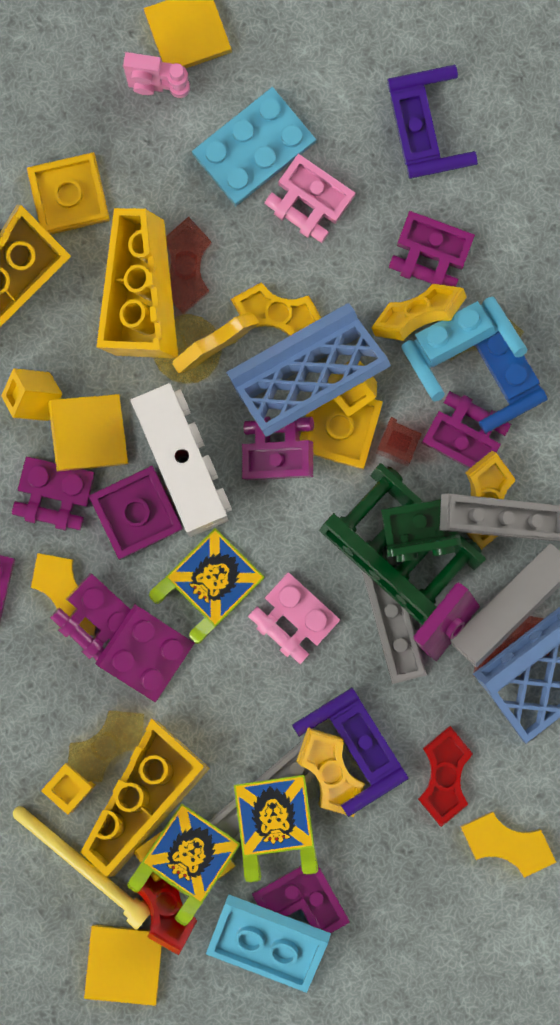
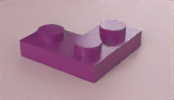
(304, 892)

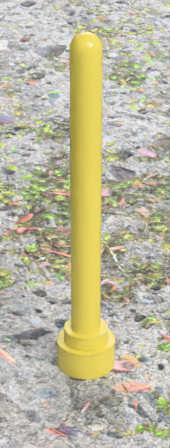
(134, 909)

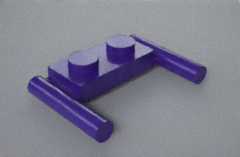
(416, 124)
(363, 743)

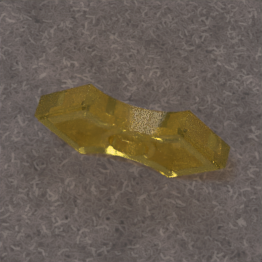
(119, 734)

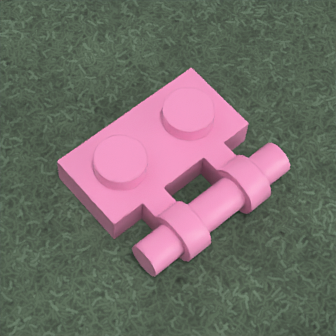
(150, 74)
(315, 189)
(302, 610)

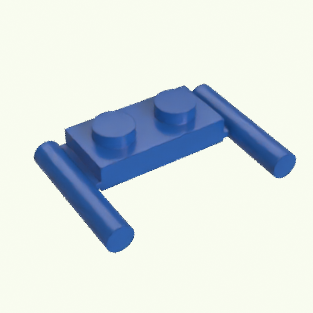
(513, 378)

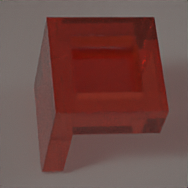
(398, 443)

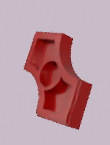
(443, 793)
(164, 905)

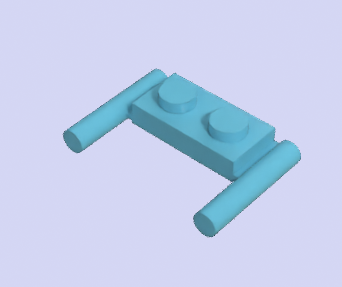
(455, 336)

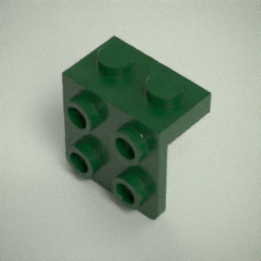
(417, 529)

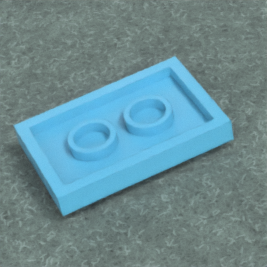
(253, 146)
(268, 943)

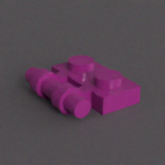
(435, 241)
(458, 440)
(278, 459)
(43, 480)
(100, 607)

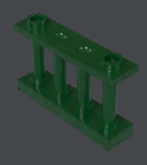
(369, 554)

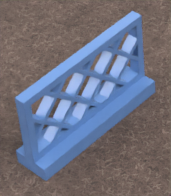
(299, 355)
(517, 660)

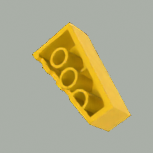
(26, 260)
(137, 289)
(142, 798)

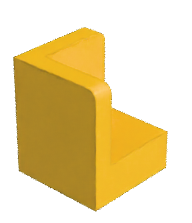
(29, 393)
(357, 396)
(68, 789)

